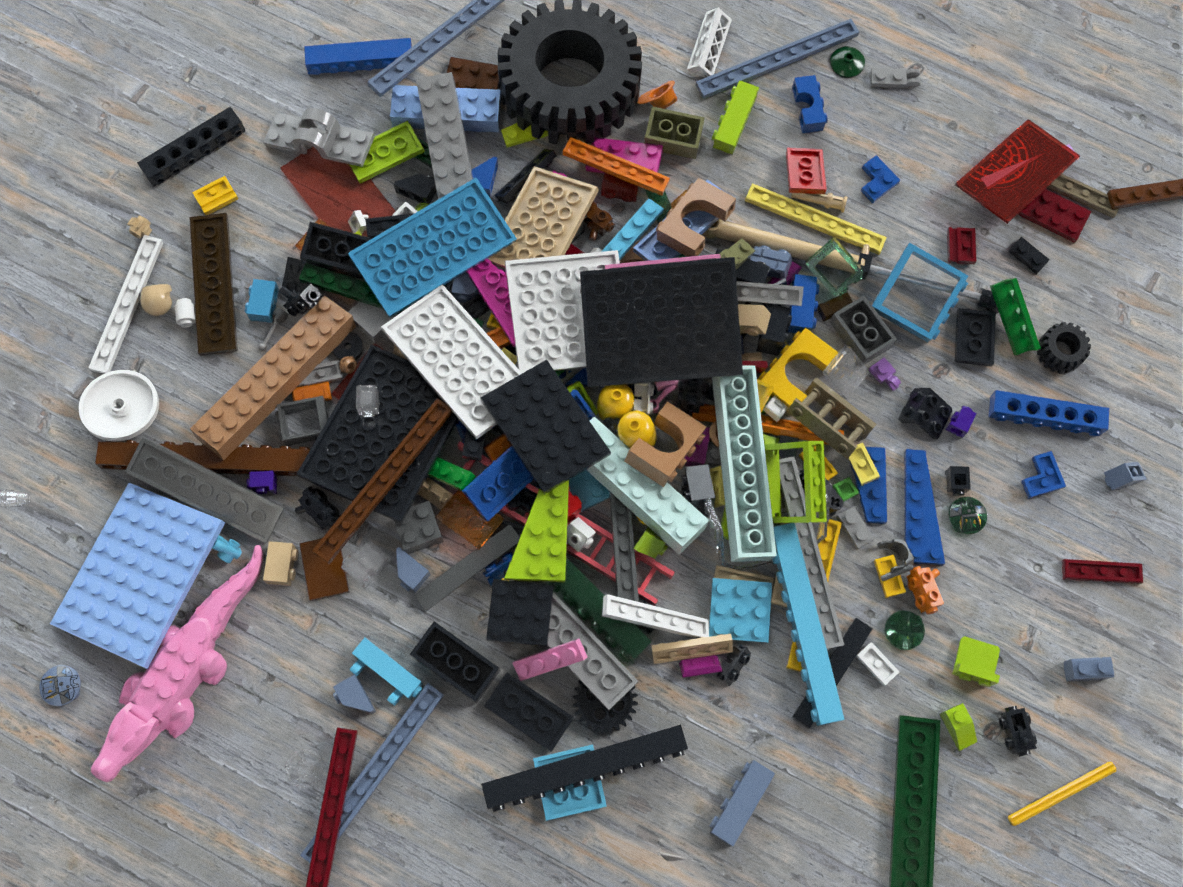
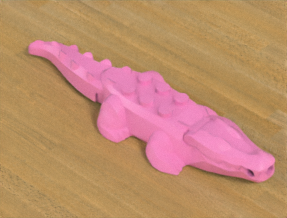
(184, 660)

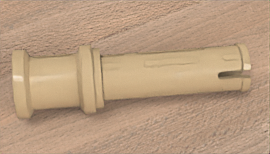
(828, 200)

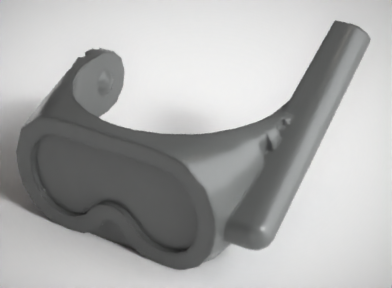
(901, 548)

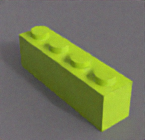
(735, 117)

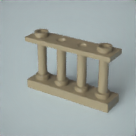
(840, 408)

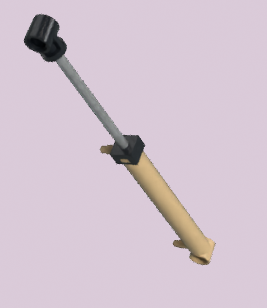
(804, 250)

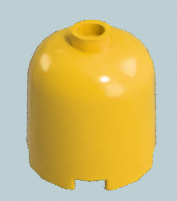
(615, 401)
(634, 426)

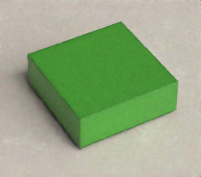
(846, 489)

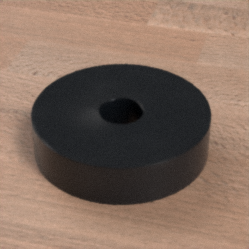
(356, 347)

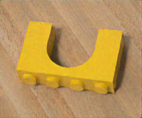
(805, 347)

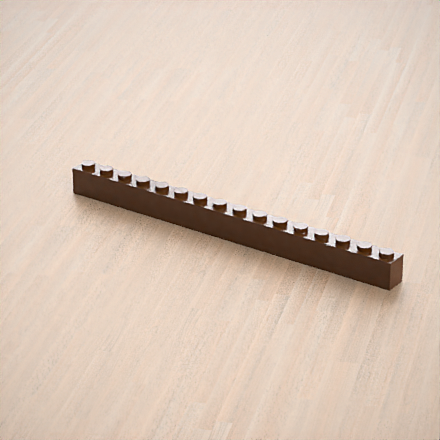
(242, 460)

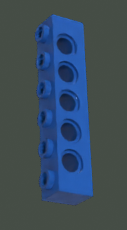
(1096, 415)

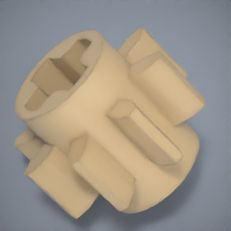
(139, 226)

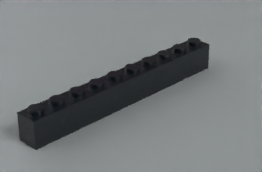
(584, 767)

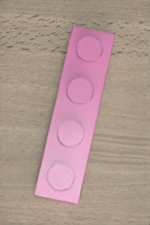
(550, 660)

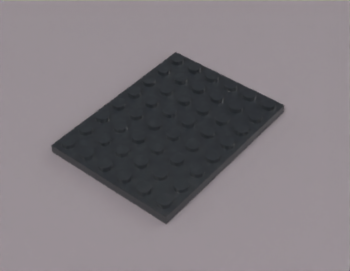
(661, 322)
(357, 446)

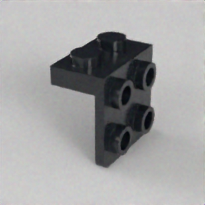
(927, 411)

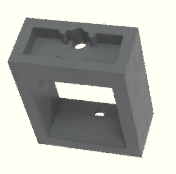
(296, 406)

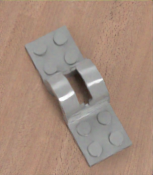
(337, 144)

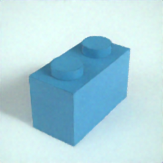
(262, 300)

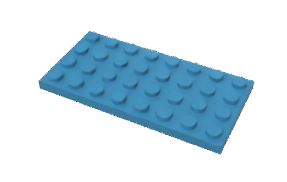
(432, 247)

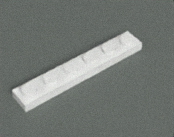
(654, 617)

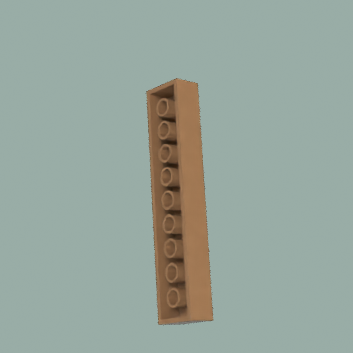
(273, 378)

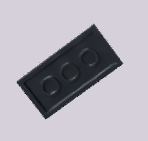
(529, 712)

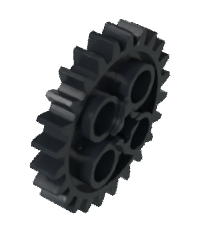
(588, 707)

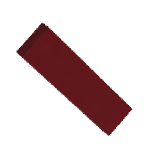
(1102, 571)

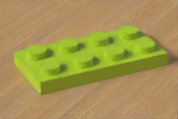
(389, 151)

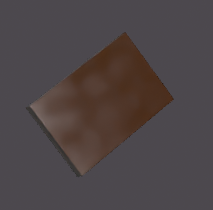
(323, 578)

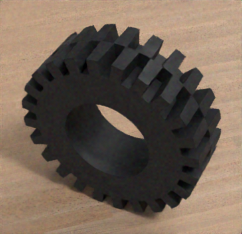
(577, 36)

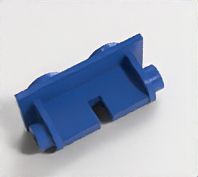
(495, 571)

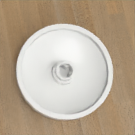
(119, 405)

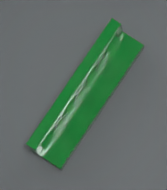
(1015, 316)

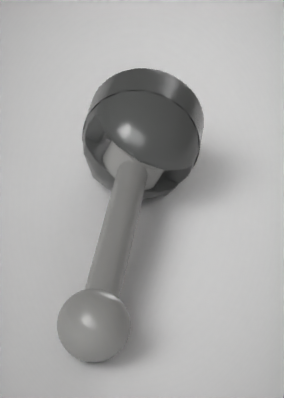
(278, 316)

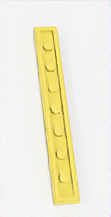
(815, 218)

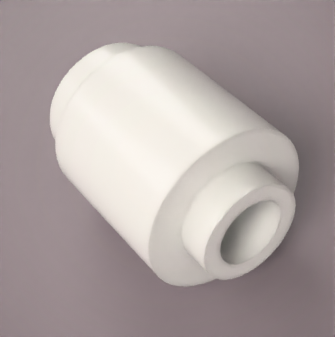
(184, 312)

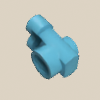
(227, 549)

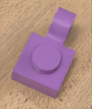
(883, 372)

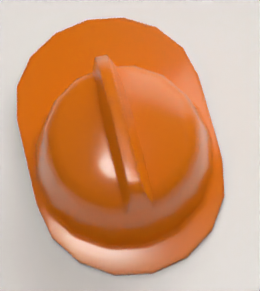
(661, 96)

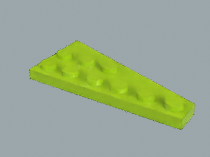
(543, 542)

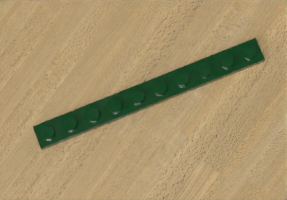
(343, 285)

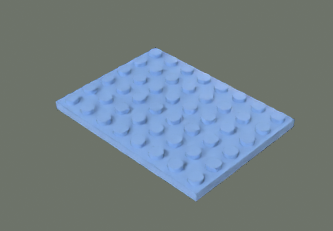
(137, 574)

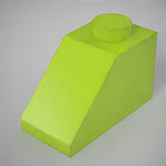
(651, 544)
(959, 726)

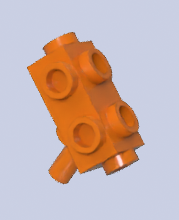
(925, 589)

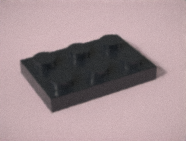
(975, 337)

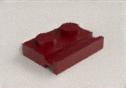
(961, 245)

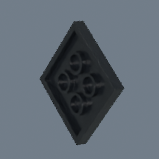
(520, 612)

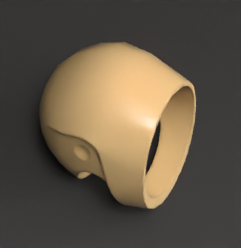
(156, 299)

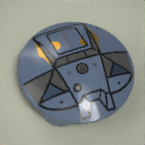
(60, 685)

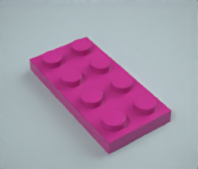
(639, 153)

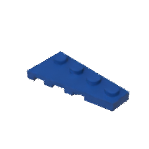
(874, 494)

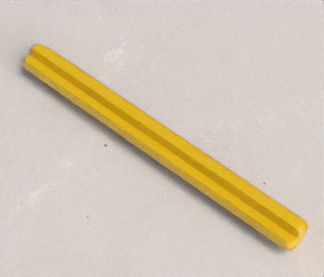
(1062, 793)

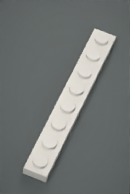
(126, 305)

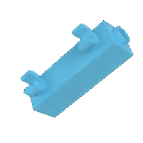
(388, 669)

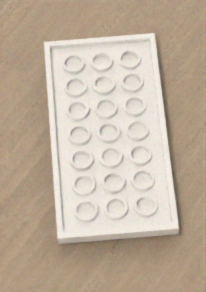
(452, 355)

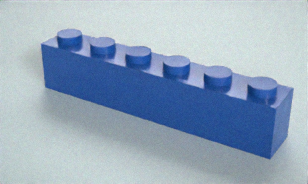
(354, 55)

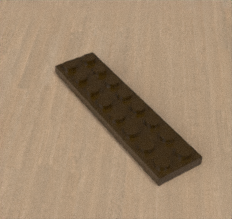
(213, 284)

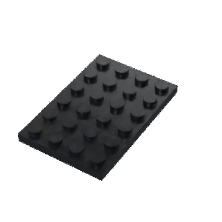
(545, 426)

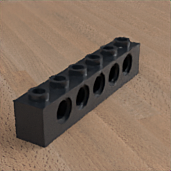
(194, 138)

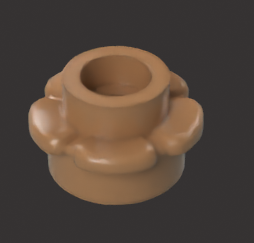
(347, 364)

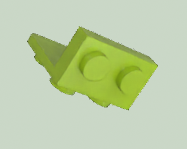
(977, 662)

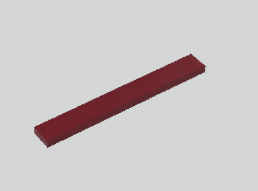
(332, 808)

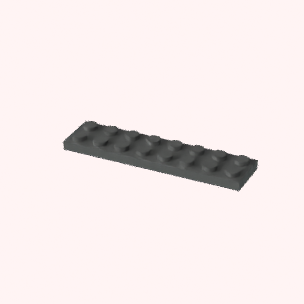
(204, 489)

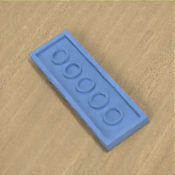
(651, 249)

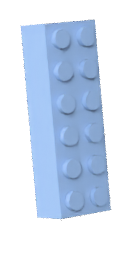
(478, 108)

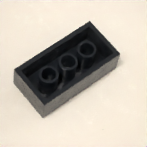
(455, 662)

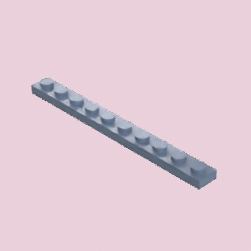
(431, 45)
(777, 58)
(384, 758)

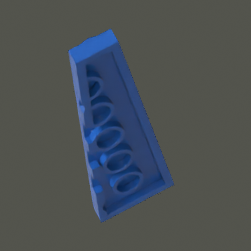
(921, 519)

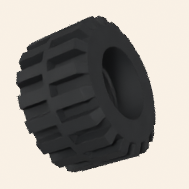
(1073, 338)

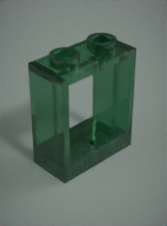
(821, 254)

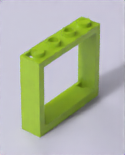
(813, 478)

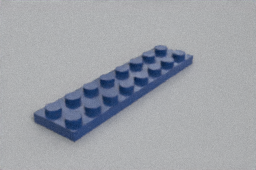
(505, 477)

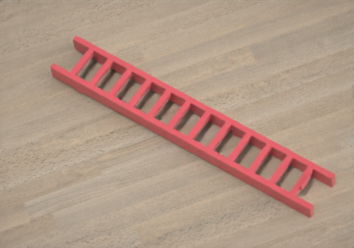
(606, 571)

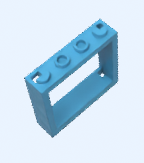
(943, 315)

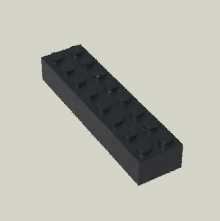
(330, 249)

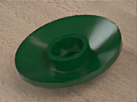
(845, 67)

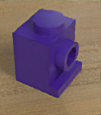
(961, 421)
(262, 481)

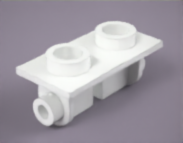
(644, 391)

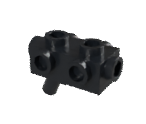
(302, 300)
(691, 395)
(317, 506)
(1019, 736)

